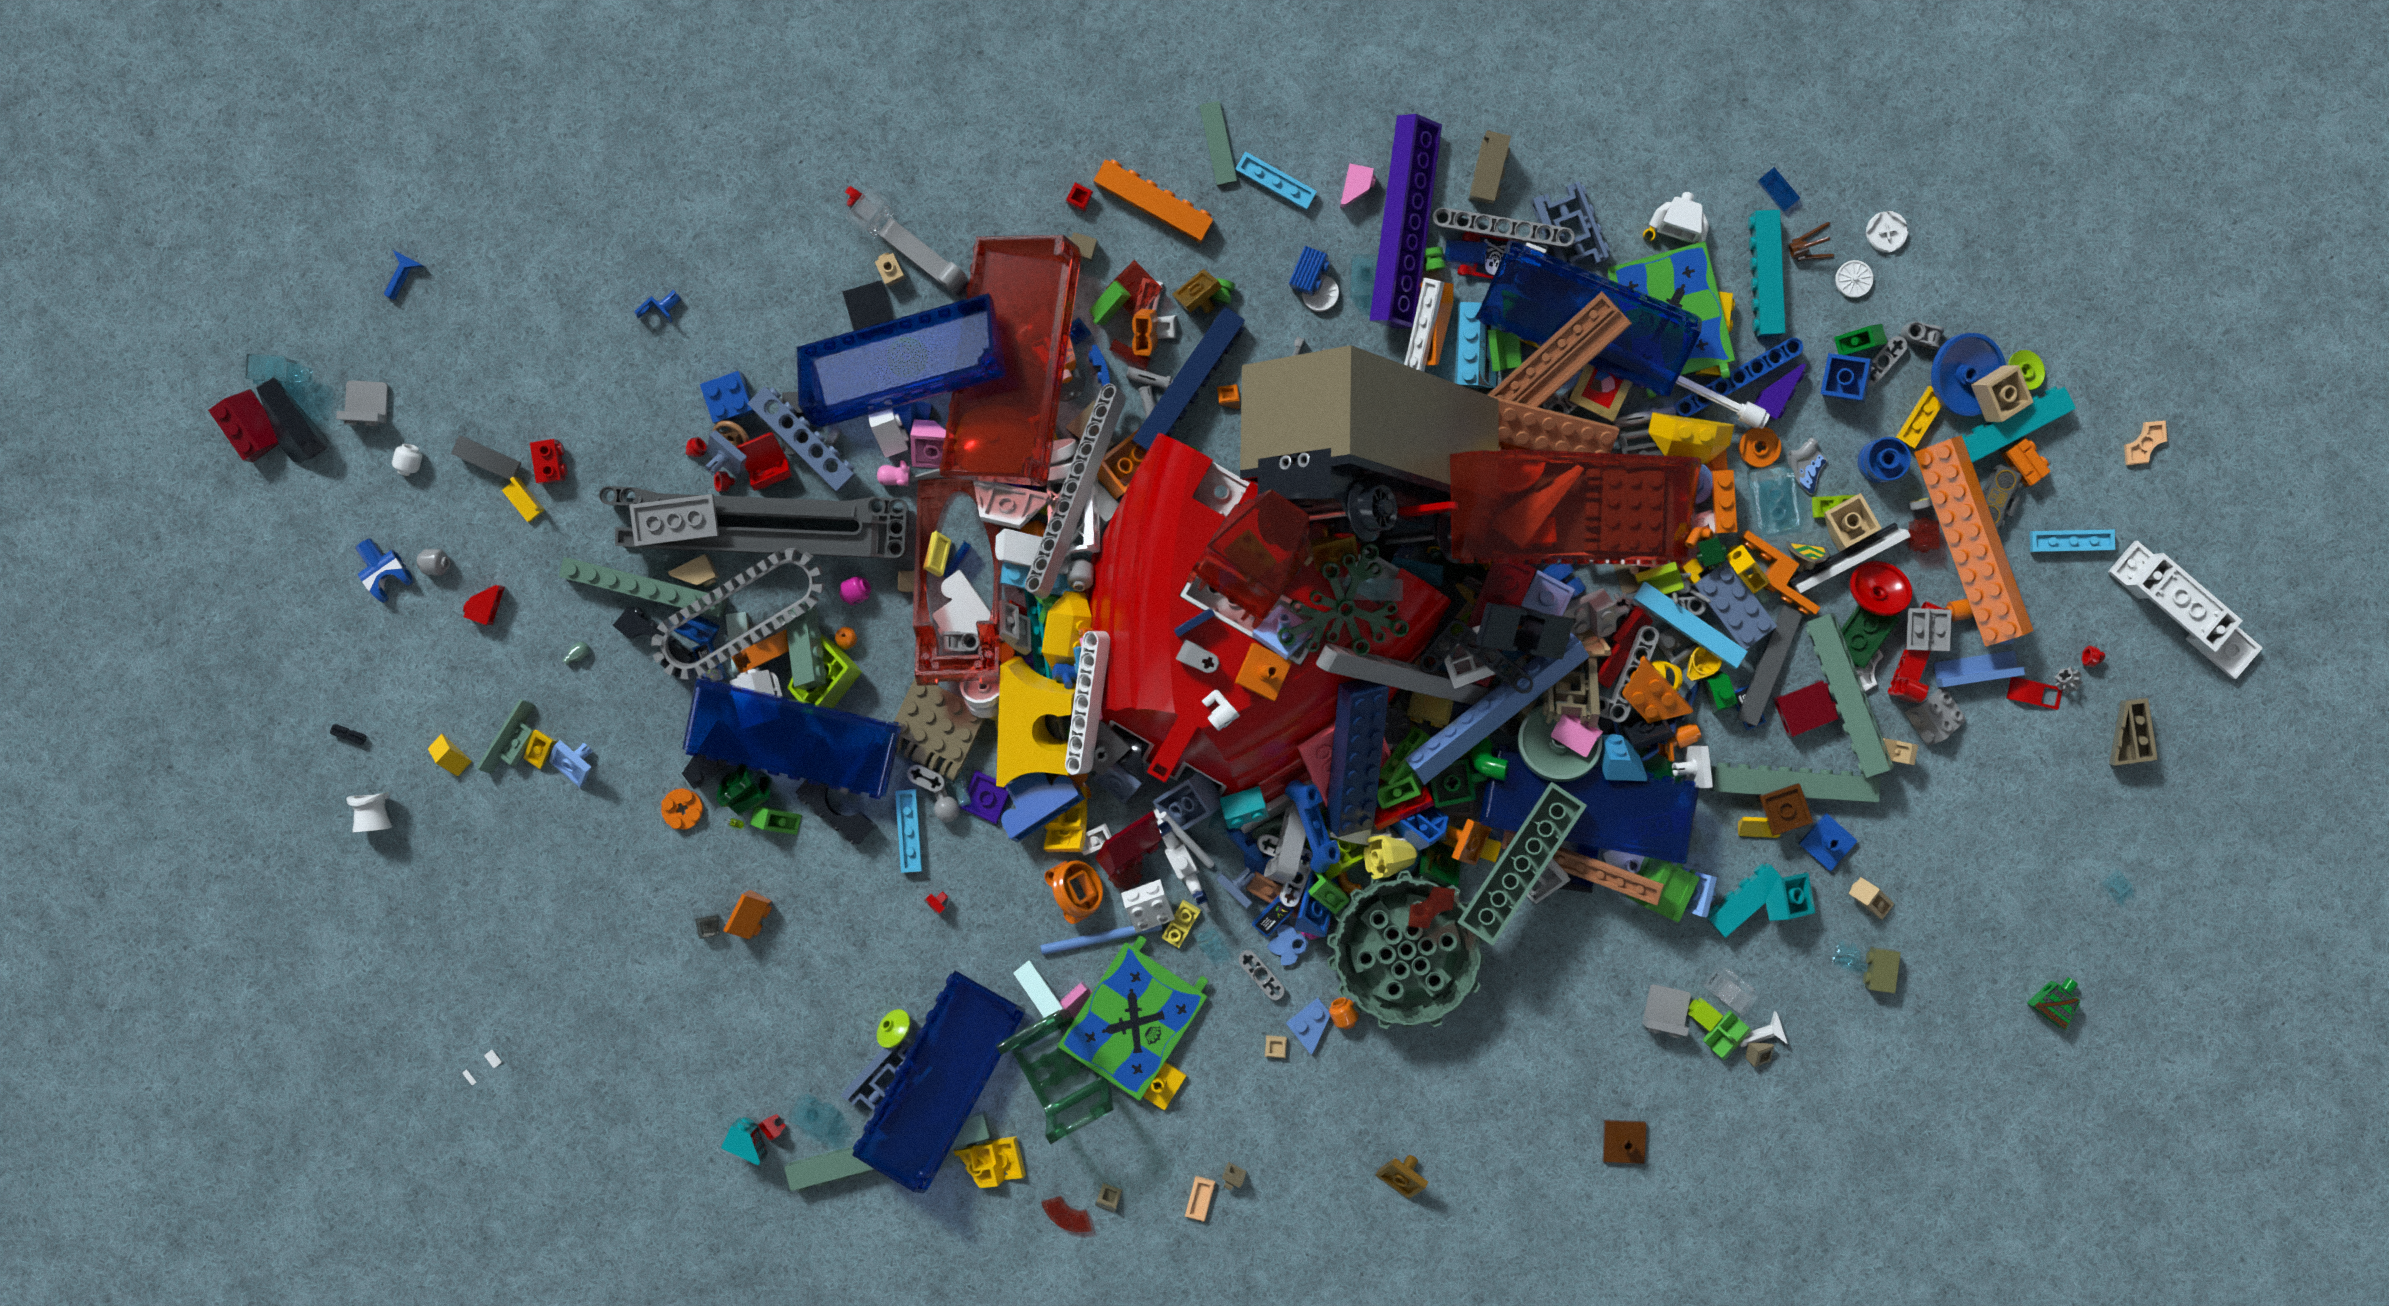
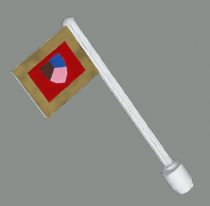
(1605, 394)

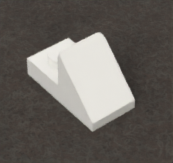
(1095, 838)

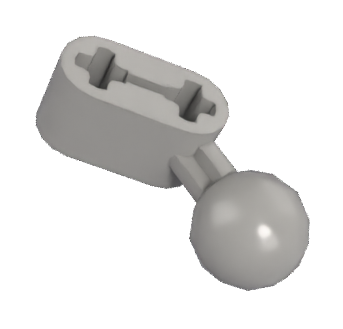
(946, 807)

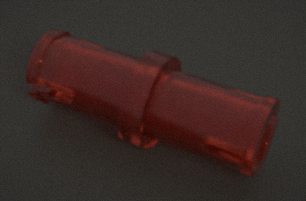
(1128, 354)

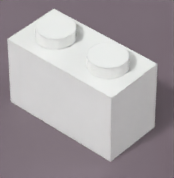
(888, 432)

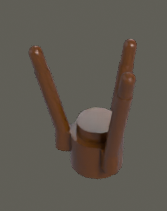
(1799, 248)

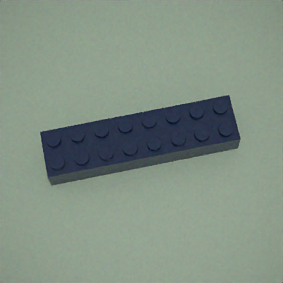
(1356, 756)

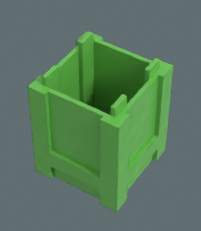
(1677, 886)

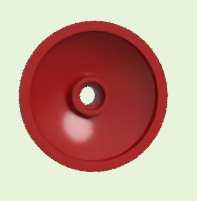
(1885, 581)

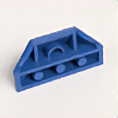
(1423, 827)

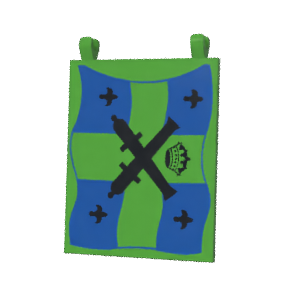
(1688, 282)
(1133, 1020)

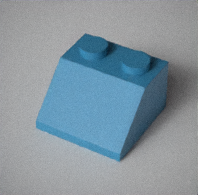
(1620, 760)

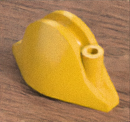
(1702, 664)

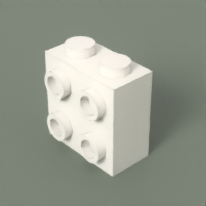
(1148, 906)

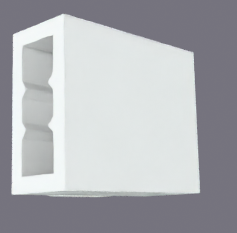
(759, 681)

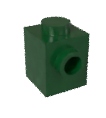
(1711, 553)

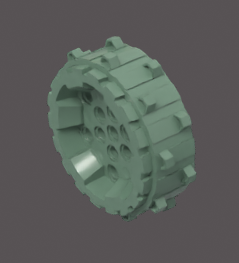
(1369, 982)

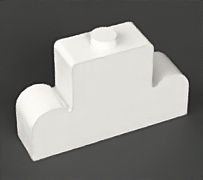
(963, 609)

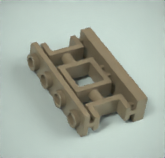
(1586, 687)

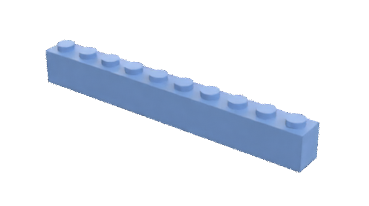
(1492, 712)

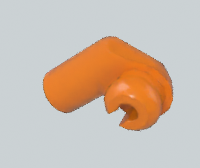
(1698, 533)
(1346, 885)

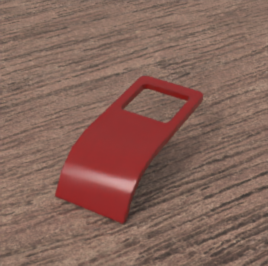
(2031, 692)

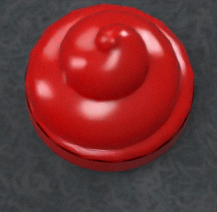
(695, 447)

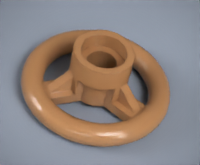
(733, 434)

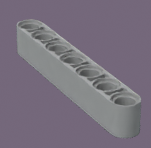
(1495, 222)

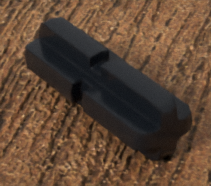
(351, 735)

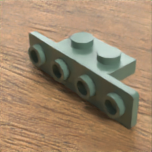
(511, 739)

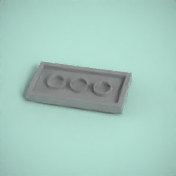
(674, 520)

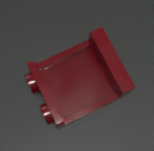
(1806, 708)

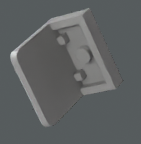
(365, 403)
(1936, 717)
(1666, 1010)

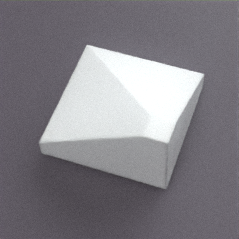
(1166, 327)

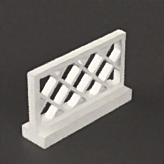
(1090, 518)

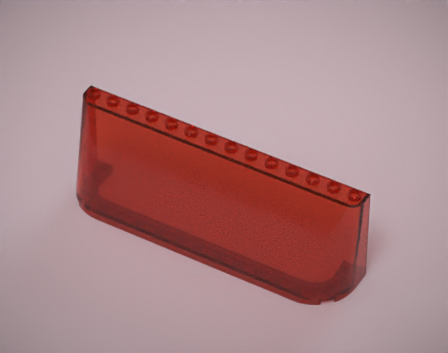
(1572, 507)

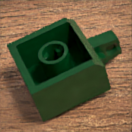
(1462, 790)

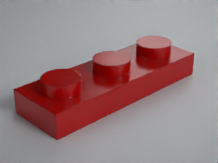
(1402, 810)

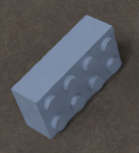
(1734, 606)

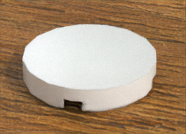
(1886, 231)

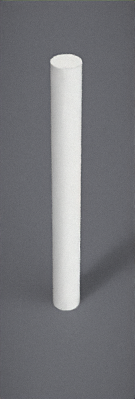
(1187, 840)

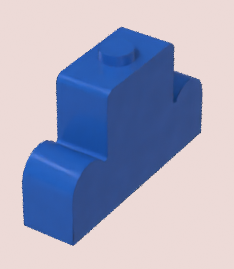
(1038, 802)

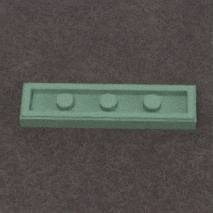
(1218, 143)

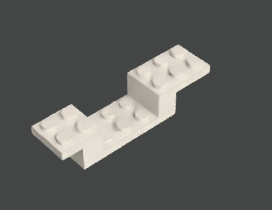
(2209, 622)

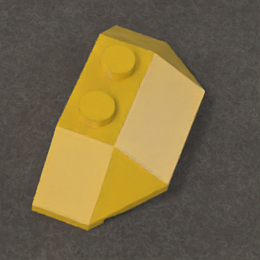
(1689, 436)
(1063, 627)

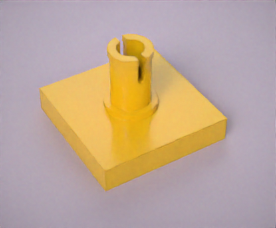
(1164, 1085)

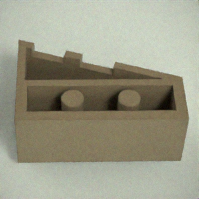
(1489, 167)
(2133, 733)

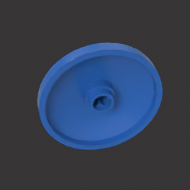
(1958, 366)

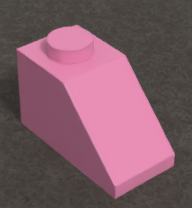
(1357, 183)

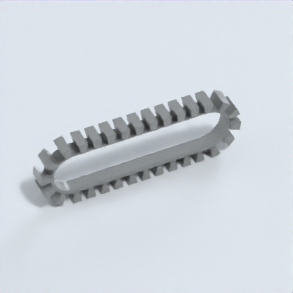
(743, 639)

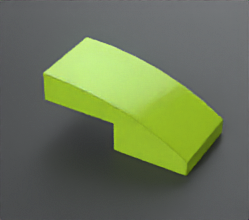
(1825, 503)

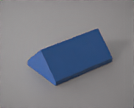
(1312, 915)

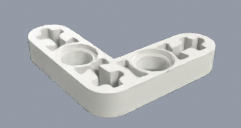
(1304, 869)

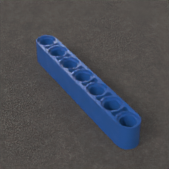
(1746, 374)

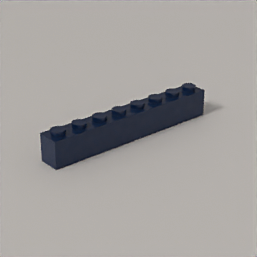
(1190, 378)

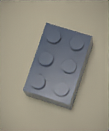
(1190, 800)

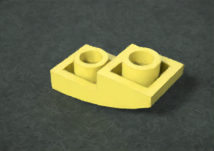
(1179, 928)

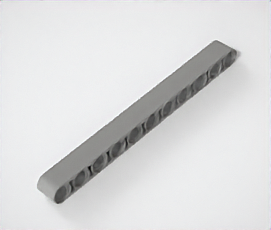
(1075, 491)
(1398, 674)

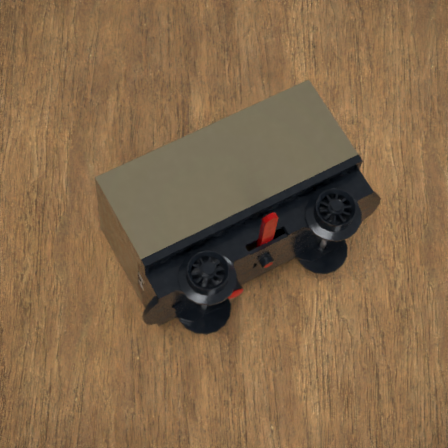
(1362, 443)

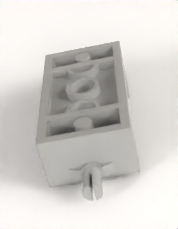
(1594, 612)

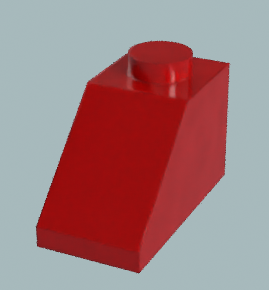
(484, 605)

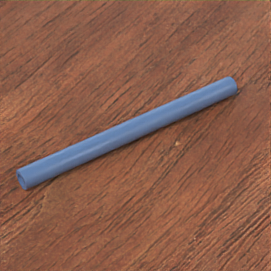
(1093, 939)

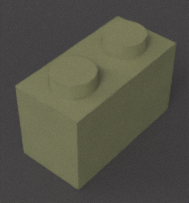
(1882, 969)

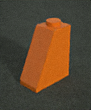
(761, 652)

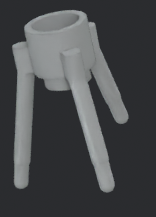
(1687, 588)

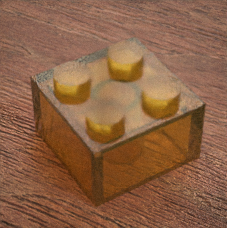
(1430, 708)

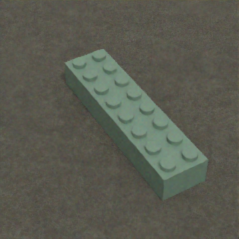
(1522, 864)

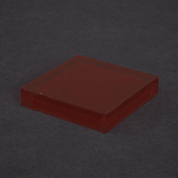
(1139, 285)

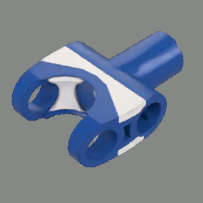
(379, 568)

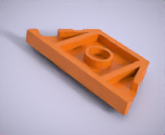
(1654, 694)

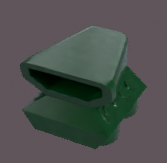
(743, 790)

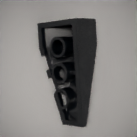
(292, 426)

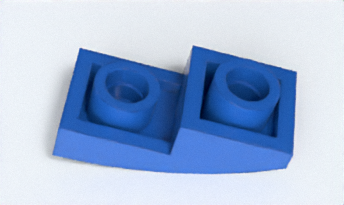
(1098, 361)
(1246, 846)

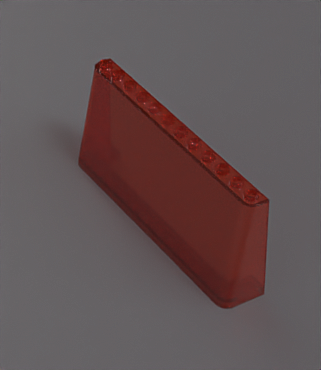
(1009, 424)

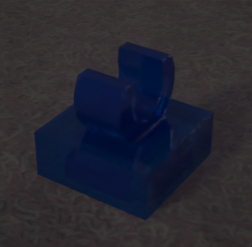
(1078, 331)

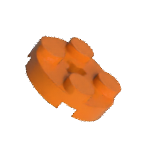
(1749, 453)
(671, 804)

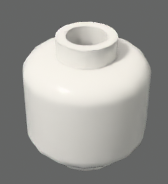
(407, 459)

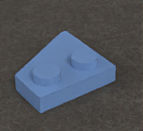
(1309, 1024)

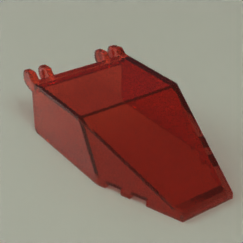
(1255, 553)

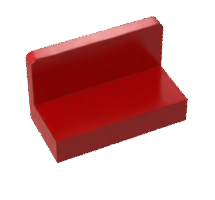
(1629, 627)
(1611, 665)

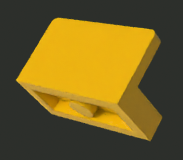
(523, 499)

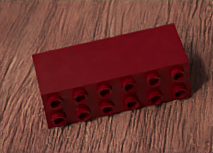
(1501, 584)

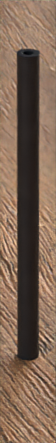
(1843, 554)

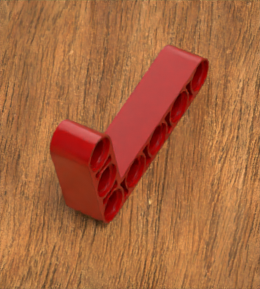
(1911, 665)

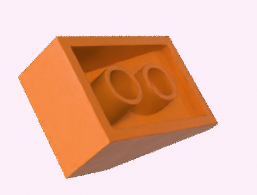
(1120, 466)

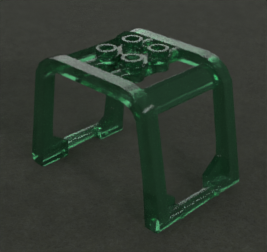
(1035, 1033)

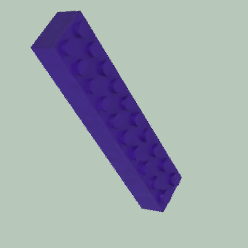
(1405, 221)

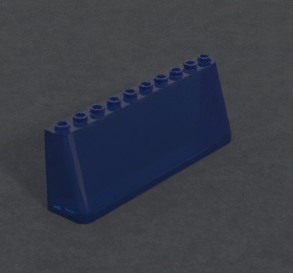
(1540, 294)
(900, 361)
(791, 737)
(1620, 815)
(938, 1083)

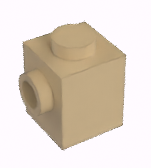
(889, 269)

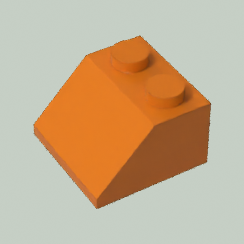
(748, 915)

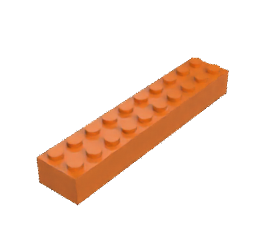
(1973, 541)

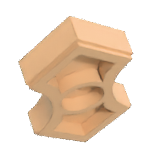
(2140, 450)

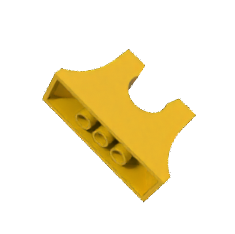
(1022, 733)

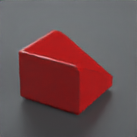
(1079, 197)

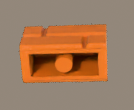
(2026, 461)

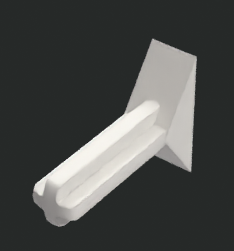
(1766, 1032)

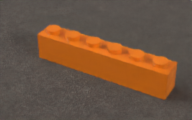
(1153, 201)

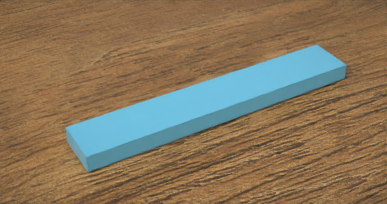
(1689, 625)

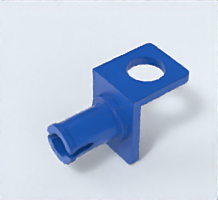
(662, 306)

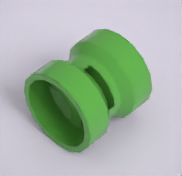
(1434, 259)
(1223, 294)

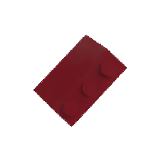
(245, 425)
(1130, 845)

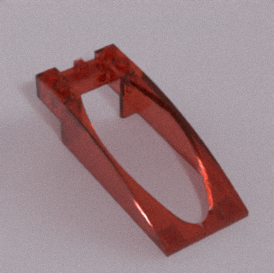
(929, 666)

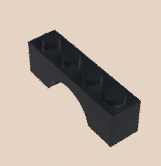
(634, 623)
(854, 826)

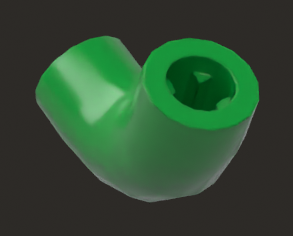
(1487, 764)

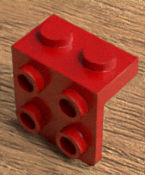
(765, 461)

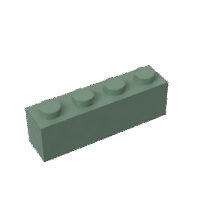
(806, 650)

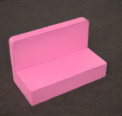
(1576, 735)
(1076, 999)

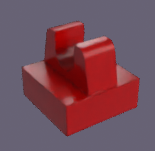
(935, 903)
(769, 1128)

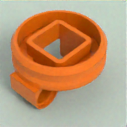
(1059, 879)

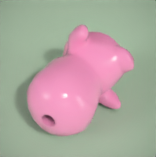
(893, 475)

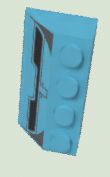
(1473, 354)

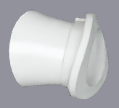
(369, 812)

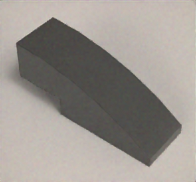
(485, 457)

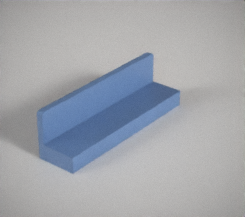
(1977, 669)

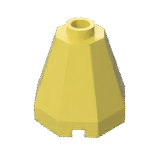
(1387, 856)

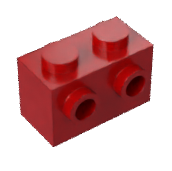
(548, 461)

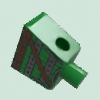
(1719, 691)
(2056, 1002)

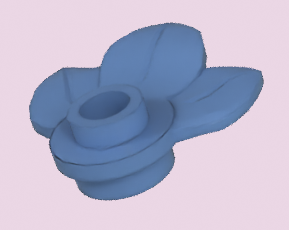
(1284, 944)

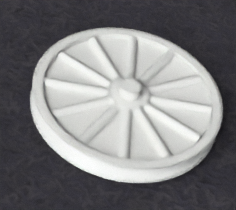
(1854, 278)
(1325, 297)

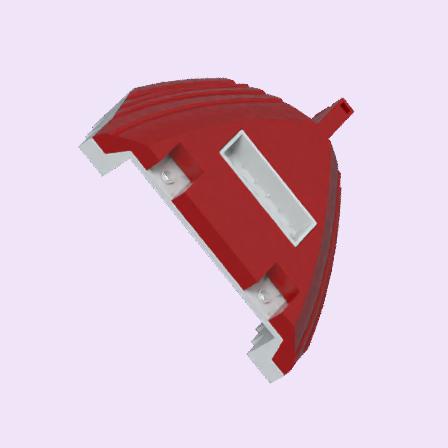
(1145, 595)

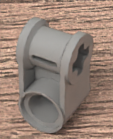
(1926, 335)
(957, 641)
(1194, 655)

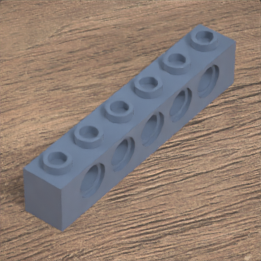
(761, 403)

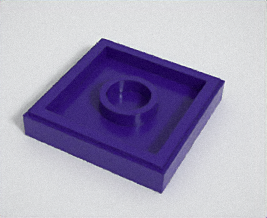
(986, 797)

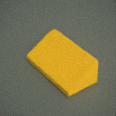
(1754, 827)

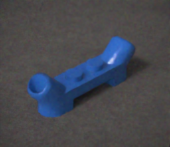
(1307, 799)

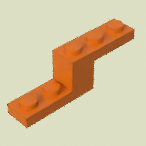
(1723, 494)
(1779, 573)

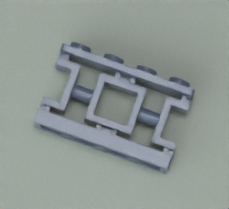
(1586, 223)
(875, 1069)

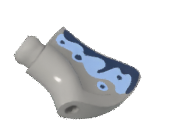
(1806, 465)

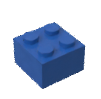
(1846, 377)
(727, 397)

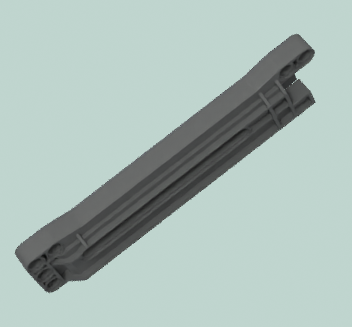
(871, 540)

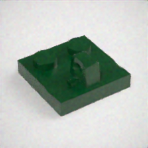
(1439, 865)

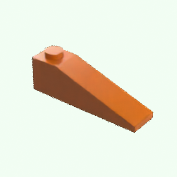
(1441, 324)

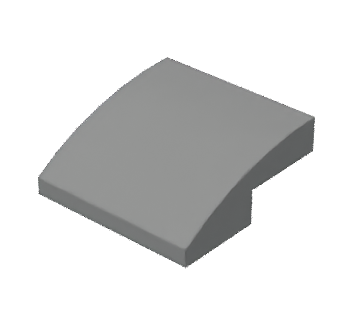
(1015, 627)
(1929, 629)

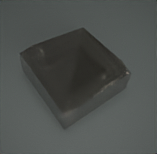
(707, 926)

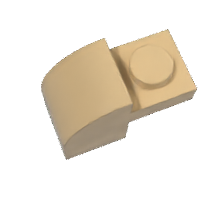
(1901, 751)

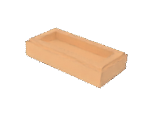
(1200, 1198)

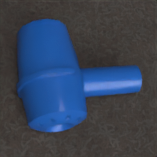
(1065, 673)

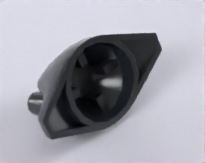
(1132, 758)

